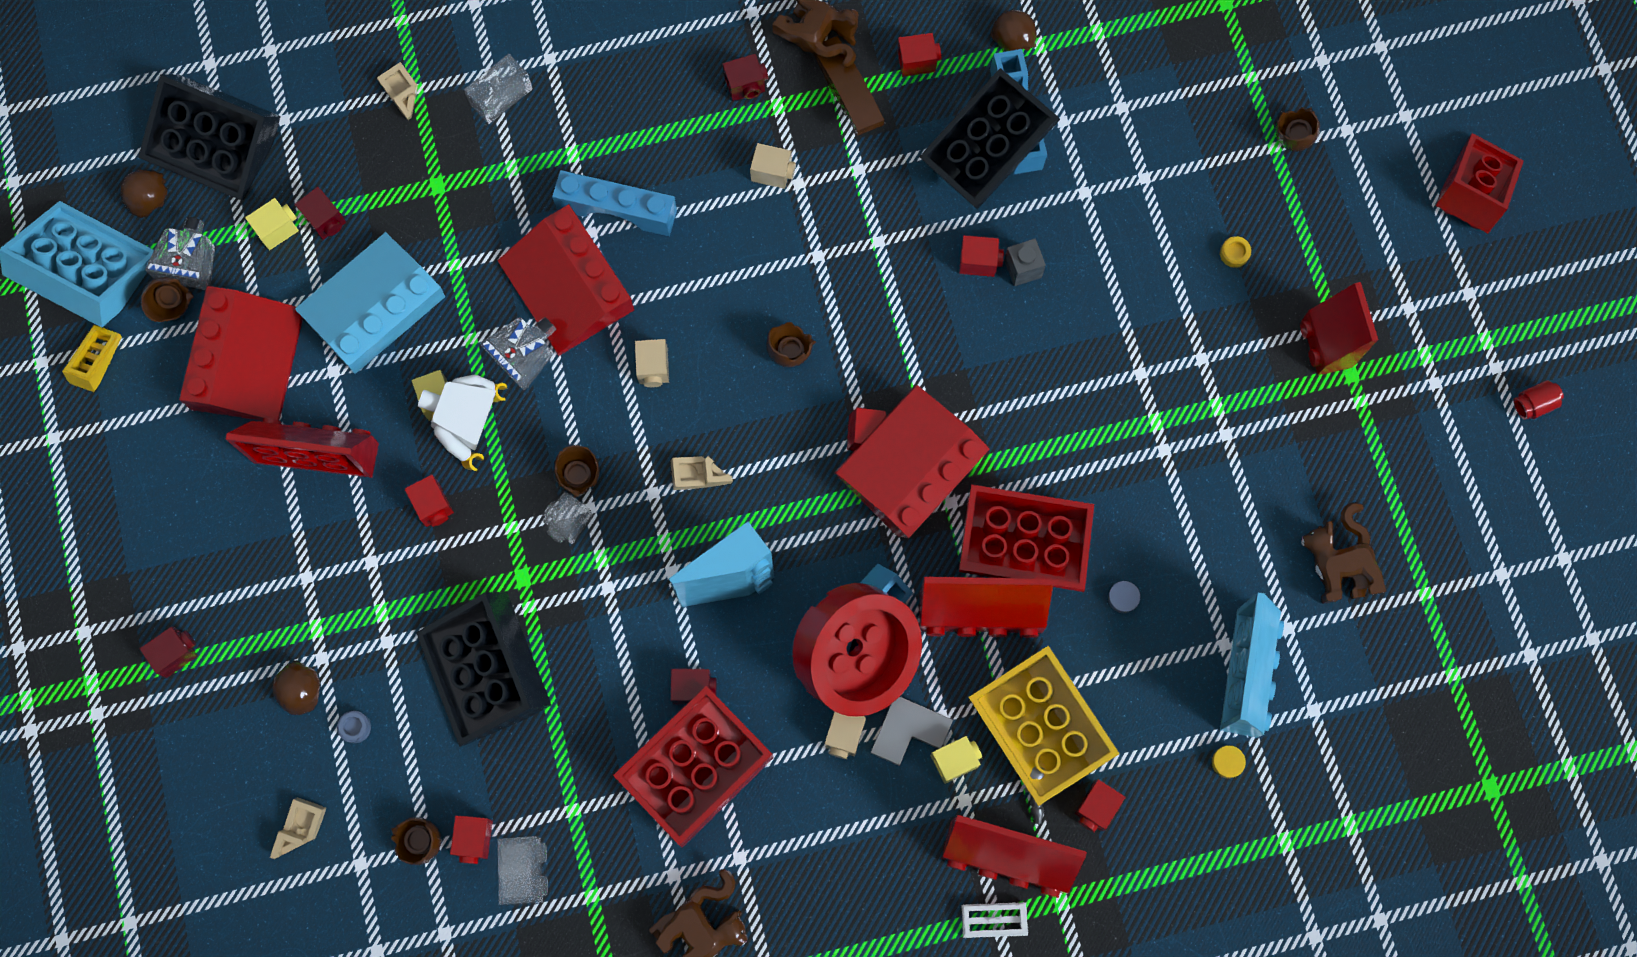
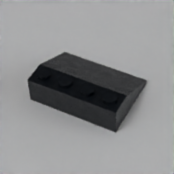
(207, 135)
(989, 138)
(483, 667)

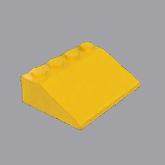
(1044, 724)

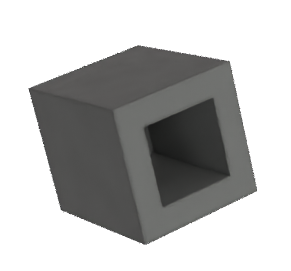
(1024, 262)

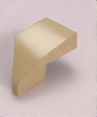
(400, 88)
(697, 473)
(300, 826)

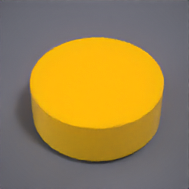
(1235, 252)
(1228, 762)

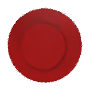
(1538, 400)

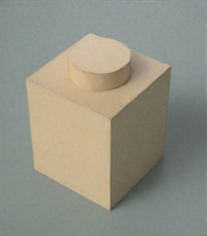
(772, 166)
(652, 362)
(844, 735)

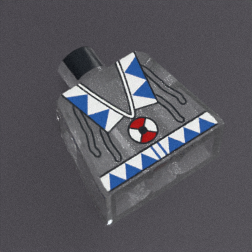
(184, 255)
(521, 349)

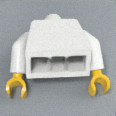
(462, 414)

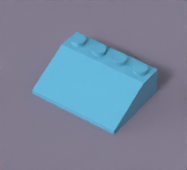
(76, 263)
(370, 302)
(727, 570)
(1251, 668)

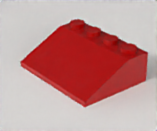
(566, 280)
(241, 355)
(306, 447)
(911, 462)
(1026, 537)
(984, 605)
(693, 766)
(1012, 855)

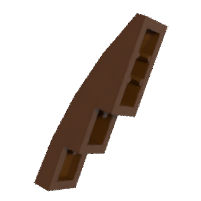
(850, 91)

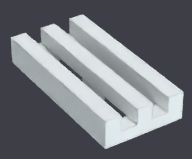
(1022, 919)

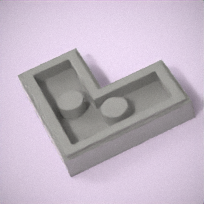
(907, 721)

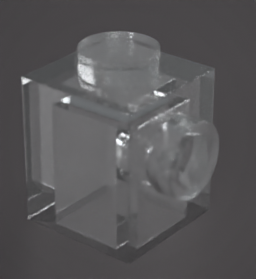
(566, 518)

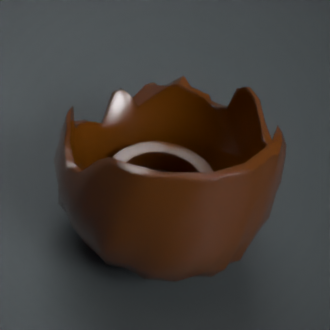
(1014, 31)
(1297, 129)
(143, 192)
(165, 299)
(788, 345)
(576, 469)
(296, 688)
(416, 841)

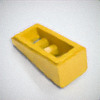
(92, 374)

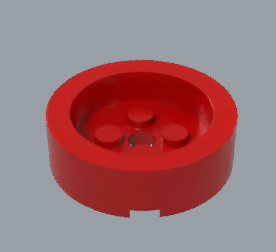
(872, 672)

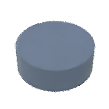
(1124, 597)
(354, 727)

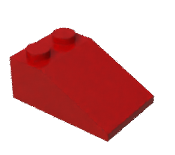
(1480, 184)
(1339, 330)

